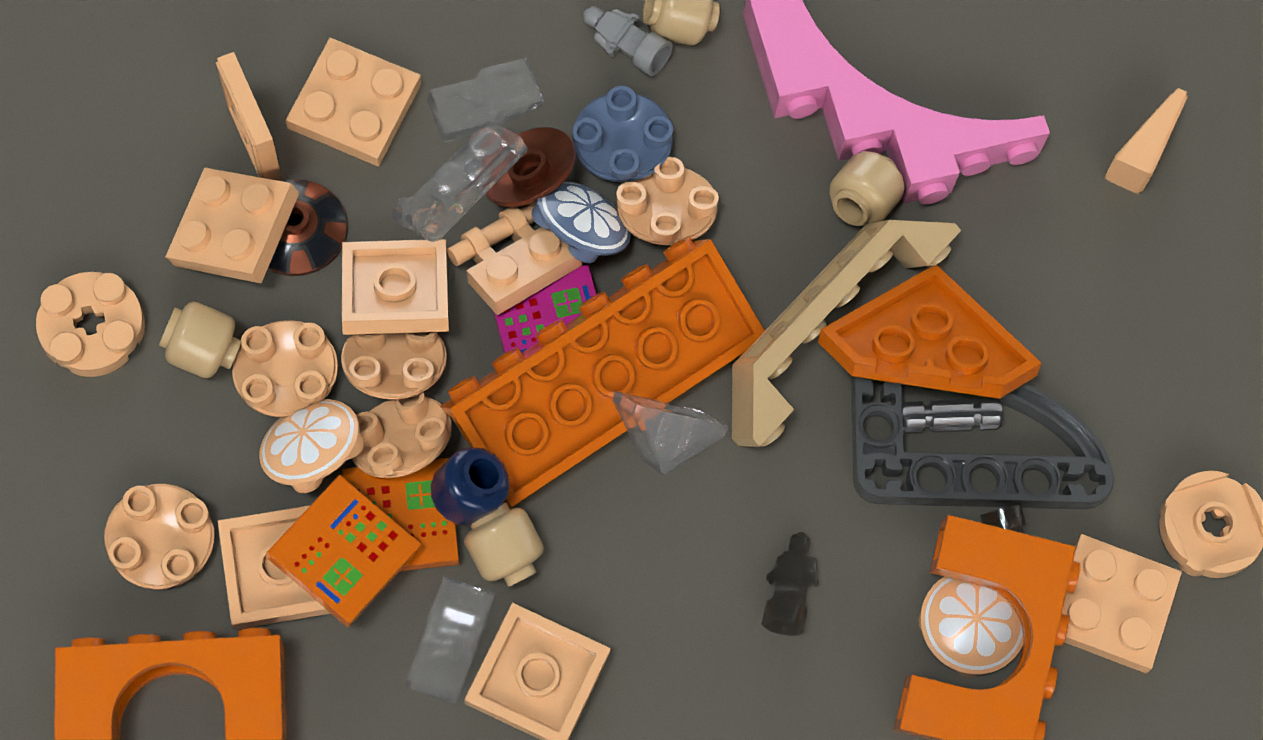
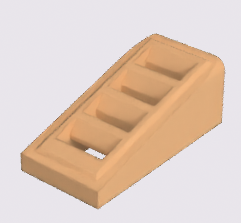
(1139, 156)

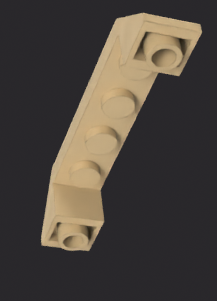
(756, 403)

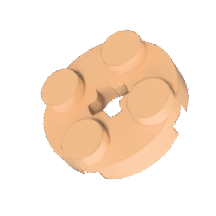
(69, 302)
(1199, 550)

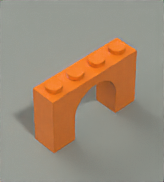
(1034, 580)
(100, 680)

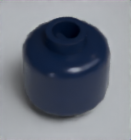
(469, 486)

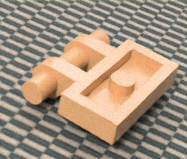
(519, 269)

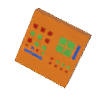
(410, 505)
(343, 551)

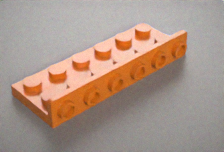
(645, 340)

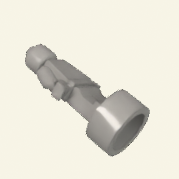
(618, 32)

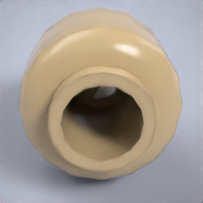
(681, 19)
(866, 189)
(200, 340)
(504, 545)

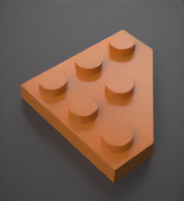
(930, 338)

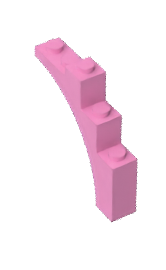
(926, 145)

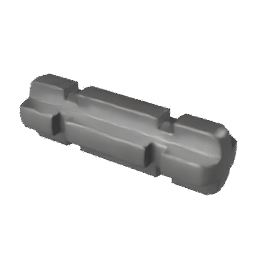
(952, 415)

